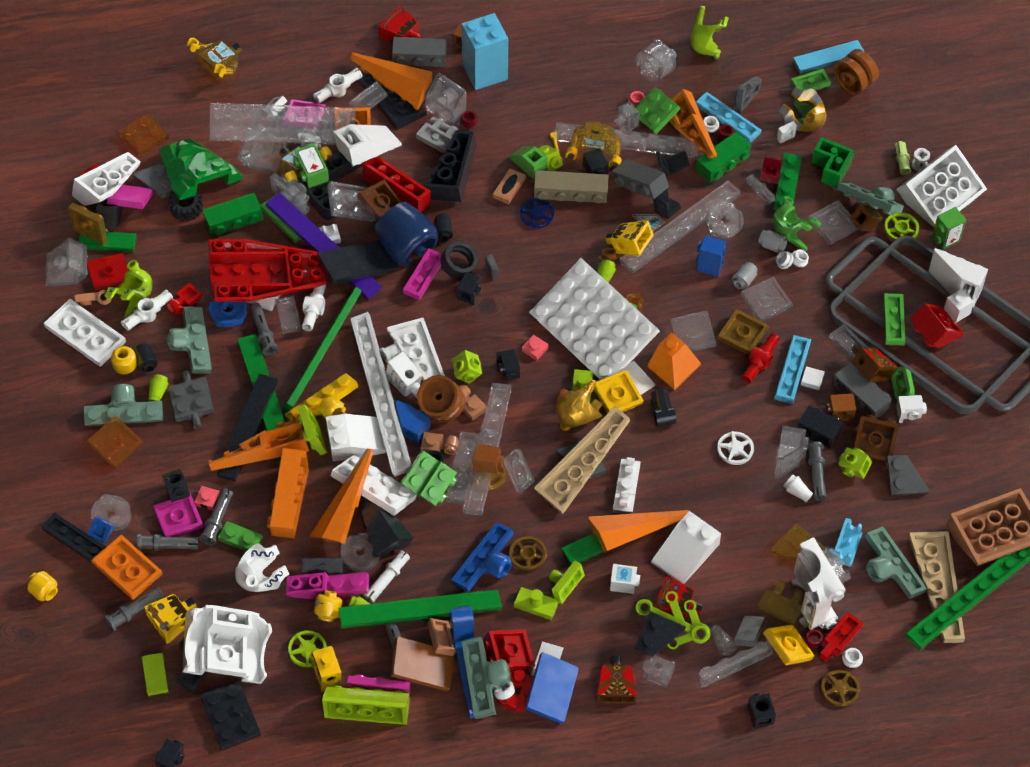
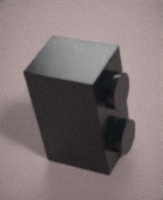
(820, 426)

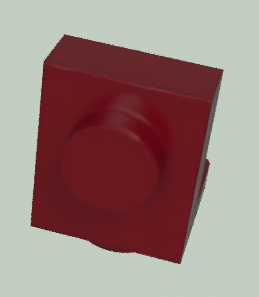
(771, 169)

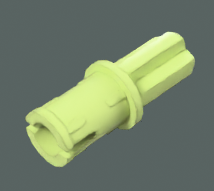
(902, 158)

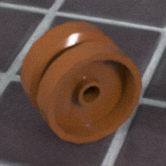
(856, 72)
(441, 398)

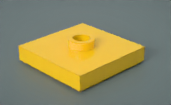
(618, 392)
(788, 644)

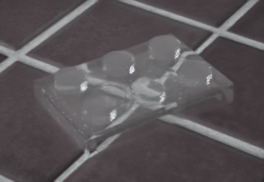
(345, 202)

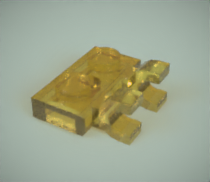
(779, 606)

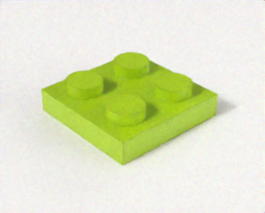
(311, 429)

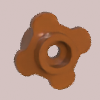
(608, 254)

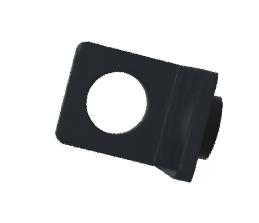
(673, 163)

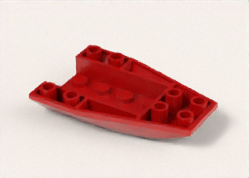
(260, 270)

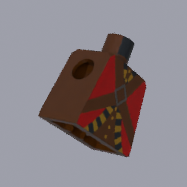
(872, 363)
(617, 683)

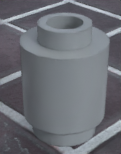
(772, 241)
(744, 275)

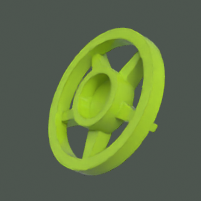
(901, 226)
(305, 648)

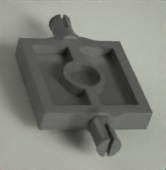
(191, 399)

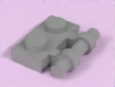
(434, 136)

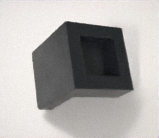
(666, 206)

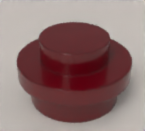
(469, 119)
(725, 131)
(814, 639)

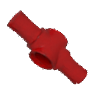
(760, 358)

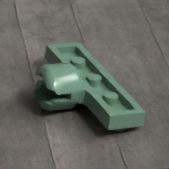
(877, 198)
(192, 340)
(124, 407)
(892, 564)
(483, 677)

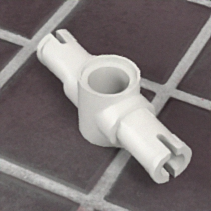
(337, 85)
(313, 307)
(141, 315)

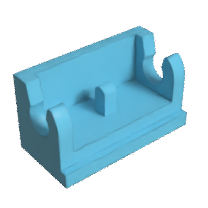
(848, 542)

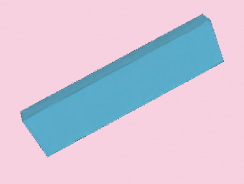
(824, 57)
(725, 115)
(792, 369)

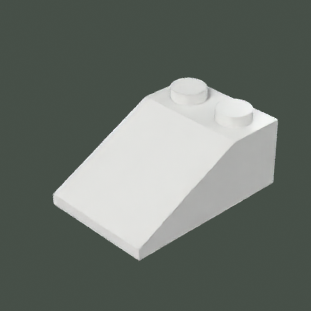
(353, 435)
(687, 548)

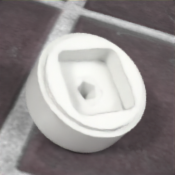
(504, 691)

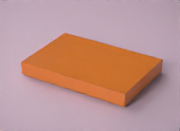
(127, 567)

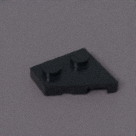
(657, 634)

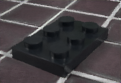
(230, 715)

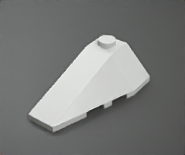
(104, 180)

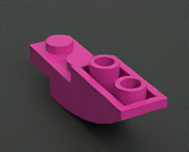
(311, 585)

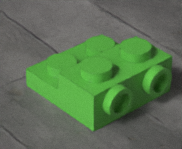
(429, 478)

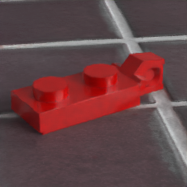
(840, 636)

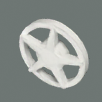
(735, 448)

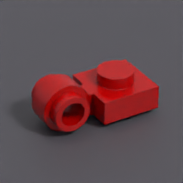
(186, 296)

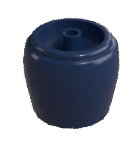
(405, 231)

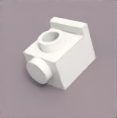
(910, 407)

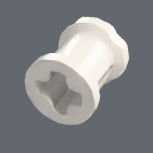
(918, 160)
(391, 351)

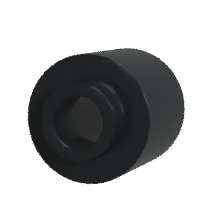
(444, 227)
(145, 358)

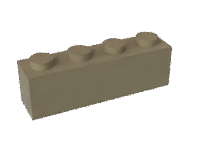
(571, 186)

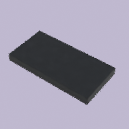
(393, 107)
(356, 262)

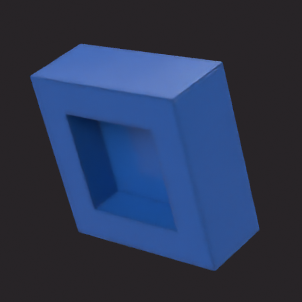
(100, 529)

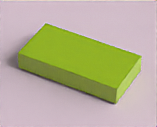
(155, 674)

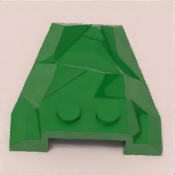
(191, 164)

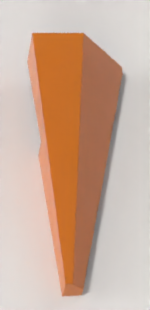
(404, 80)
(690, 123)
(265, 445)
(338, 516)
(623, 528)

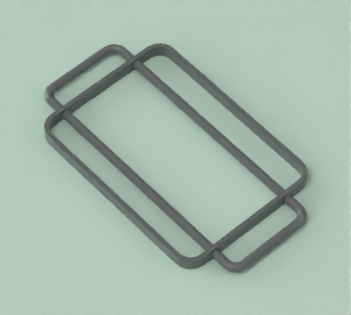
(916, 377)

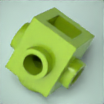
(466, 366)
(854, 463)

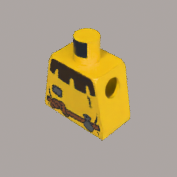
(631, 237)
(169, 615)
(325, 666)

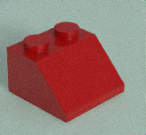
(935, 326)

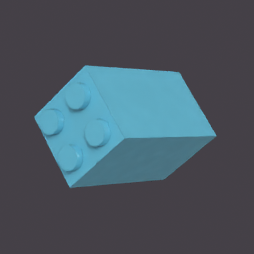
(485, 51)

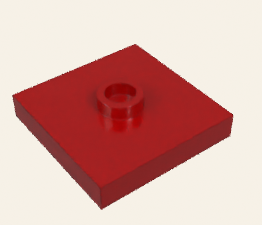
(107, 271)

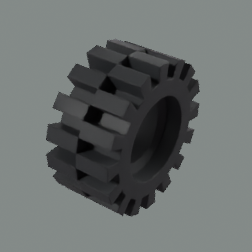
(185, 212)

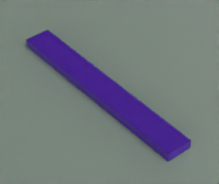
(314, 238)

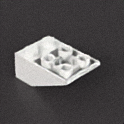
(364, 142)
(957, 274)

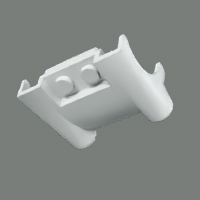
(821, 586)
(225, 642)

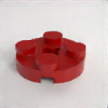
(517, 702)

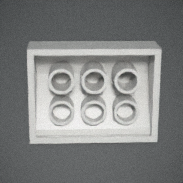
(942, 186)

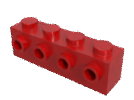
(405, 187)

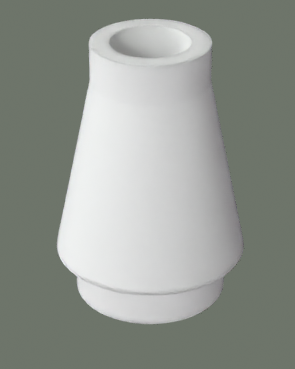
(797, 488)

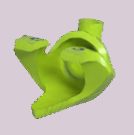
(701, 35)
(135, 287)

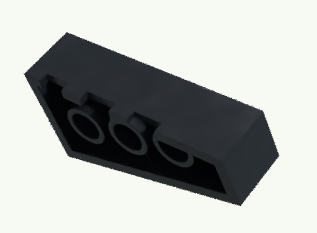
(452, 172)

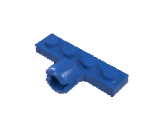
(486, 558)

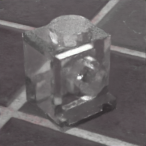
(627, 117)
(659, 676)

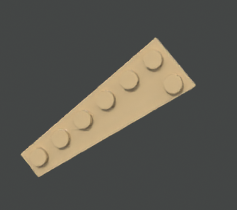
(574, 470)
(937, 571)

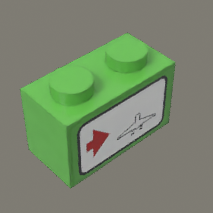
(311, 165)
(948, 228)

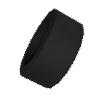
(464, 249)

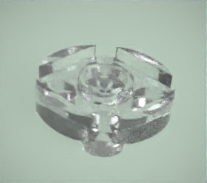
(720, 229)
(112, 503)
(352, 560)

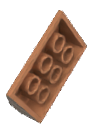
(992, 527)

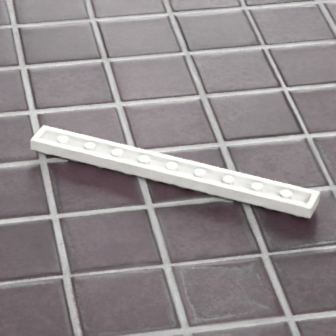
(381, 394)

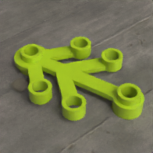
(678, 618)

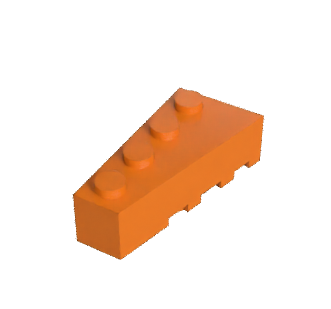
(288, 493)

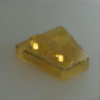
(789, 544)

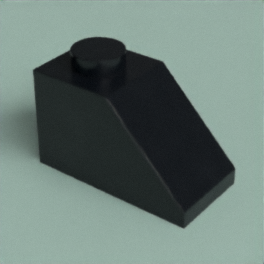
(110, 214)

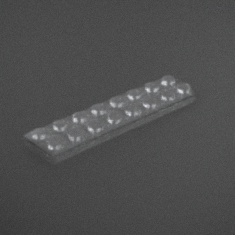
(277, 123)

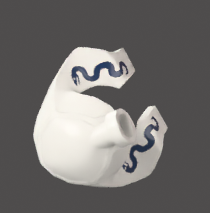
(250, 569)

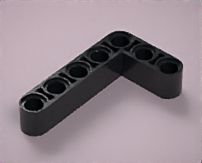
(318, 195)

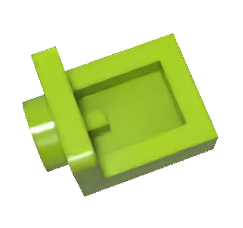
(553, 157)

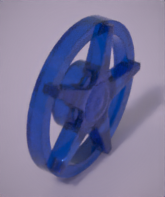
(537, 213)

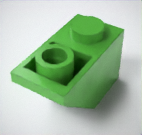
(529, 160)

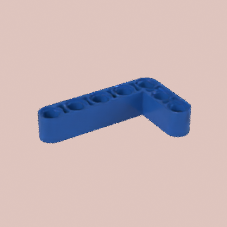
(462, 629)

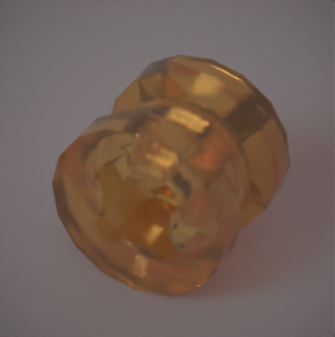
(638, 298)

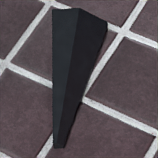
(384, 529)

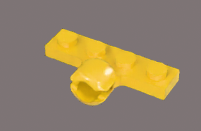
(327, 400)

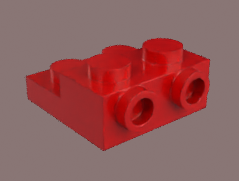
(511, 646)

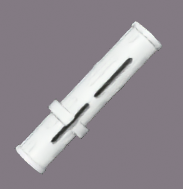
(392, 570)

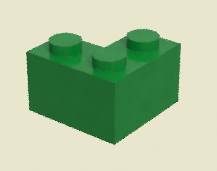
(834, 159)

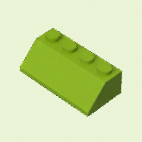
(366, 705)

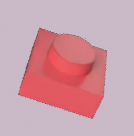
(535, 347)
(207, 498)

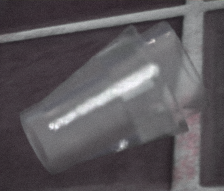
(723, 641)

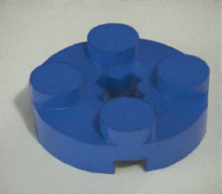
(231, 318)

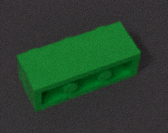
(729, 154)
(232, 214)

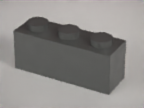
(419, 51)
(640, 178)
(867, 394)

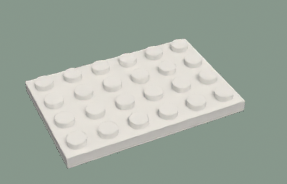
(594, 321)

